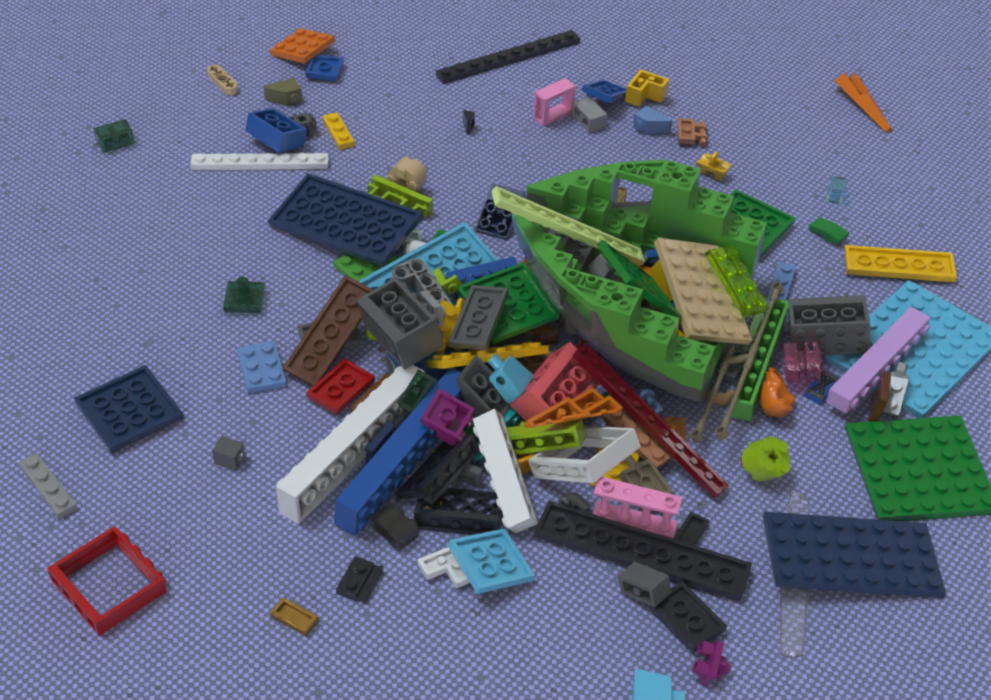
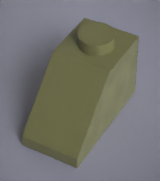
(283, 92)

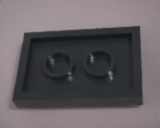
(688, 617)

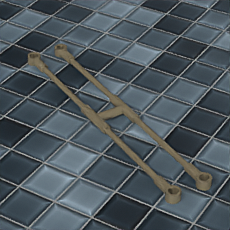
(721, 431)

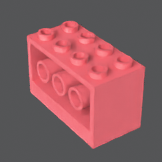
(554, 381)

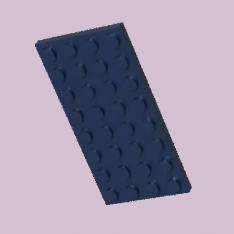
(346, 219)
(852, 555)

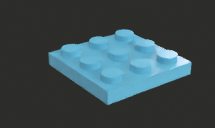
(491, 561)

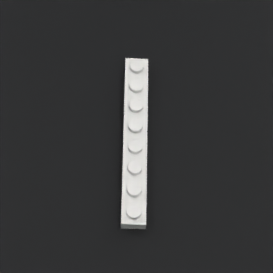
(253, 161)

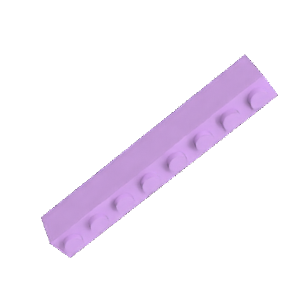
(879, 358)

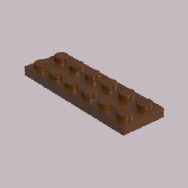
(328, 333)

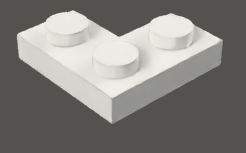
(440, 563)

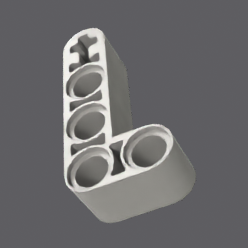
(421, 279)

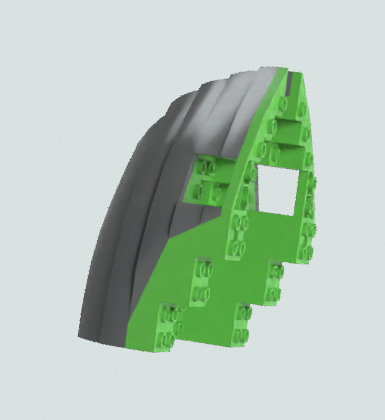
(610, 312)

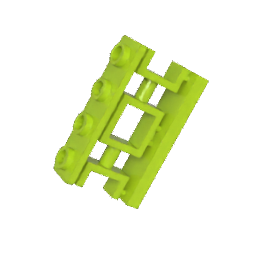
(400, 195)

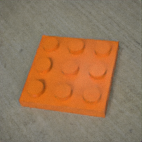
(302, 45)

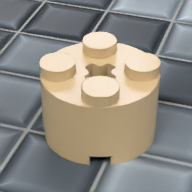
(408, 174)

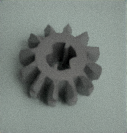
(306, 121)

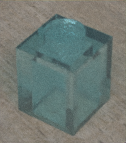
(836, 190)

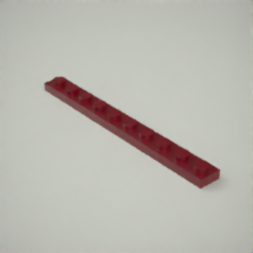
(650, 421)

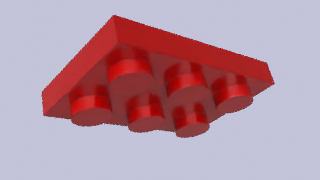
(340, 386)

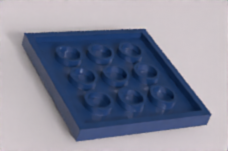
(128, 408)

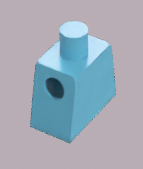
(509, 377)
(654, 686)

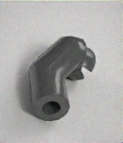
(574, 499)

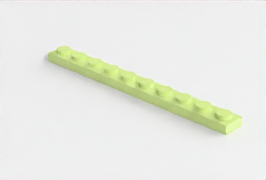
(563, 224)

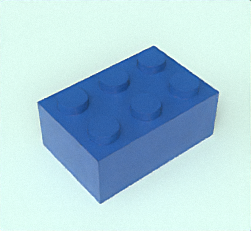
(276, 130)

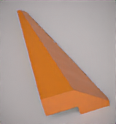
(859, 93)
(583, 406)

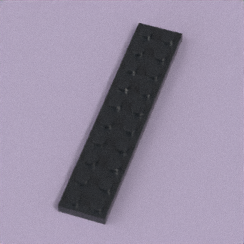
(627, 544)

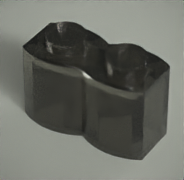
(394, 526)

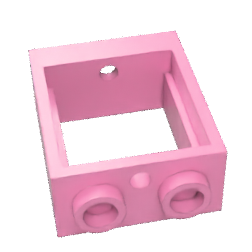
(543, 97)

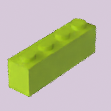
(547, 437)

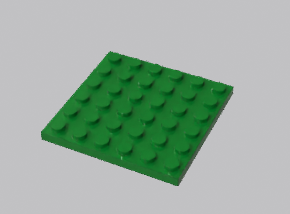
(920, 468)

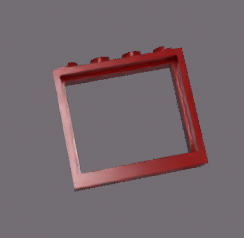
(87, 553)

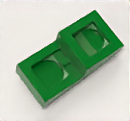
(830, 230)

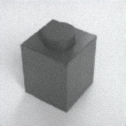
(229, 453)

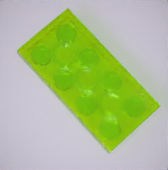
(737, 281)

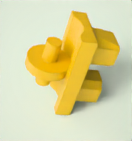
(713, 164)

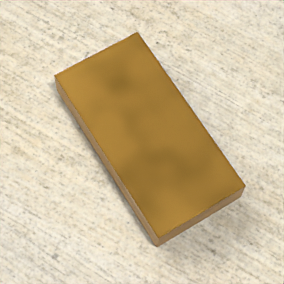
(294, 616)

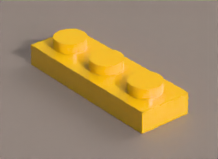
(338, 131)

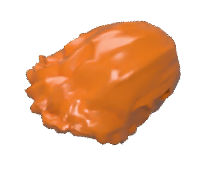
(774, 395)

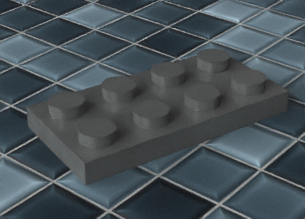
(478, 317)

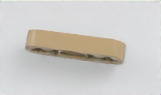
(228, 86)

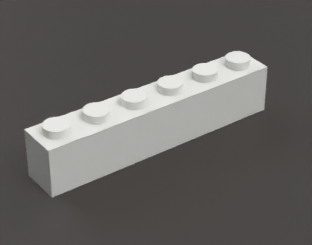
(504, 471)

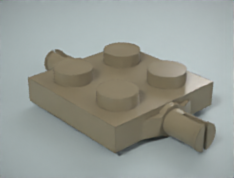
(644, 475)

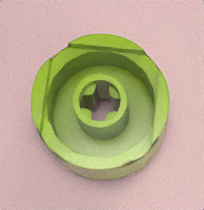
(766, 459)

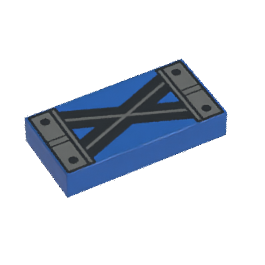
(819, 390)

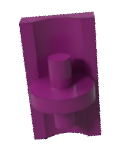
(714, 663)

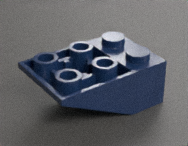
(496, 220)

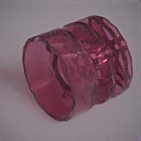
(801, 361)

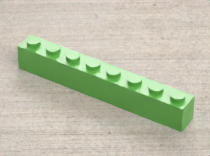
(768, 345)

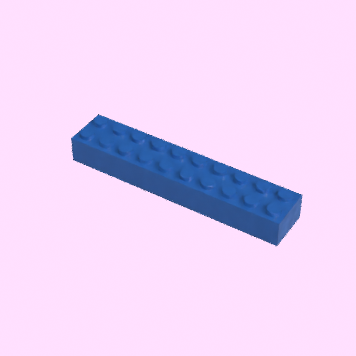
(391, 463)

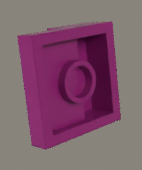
(448, 417)

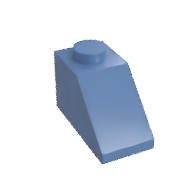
(652, 122)

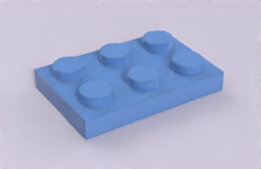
(261, 367)

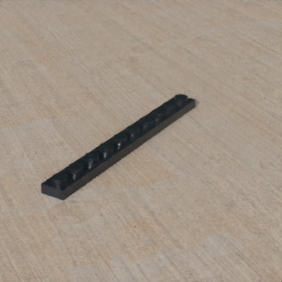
(507, 56)

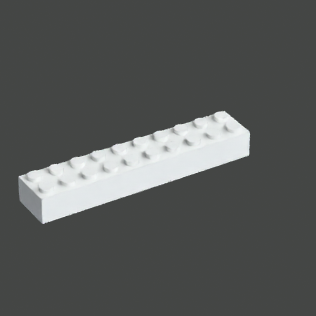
(342, 449)

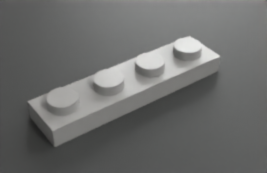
(47, 486)

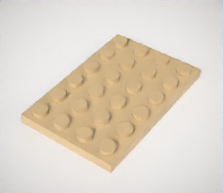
(699, 293)

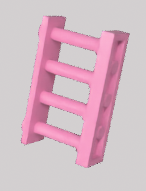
(641, 497)

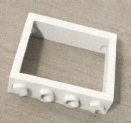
(617, 446)

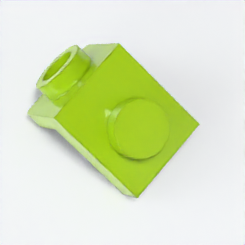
(448, 285)

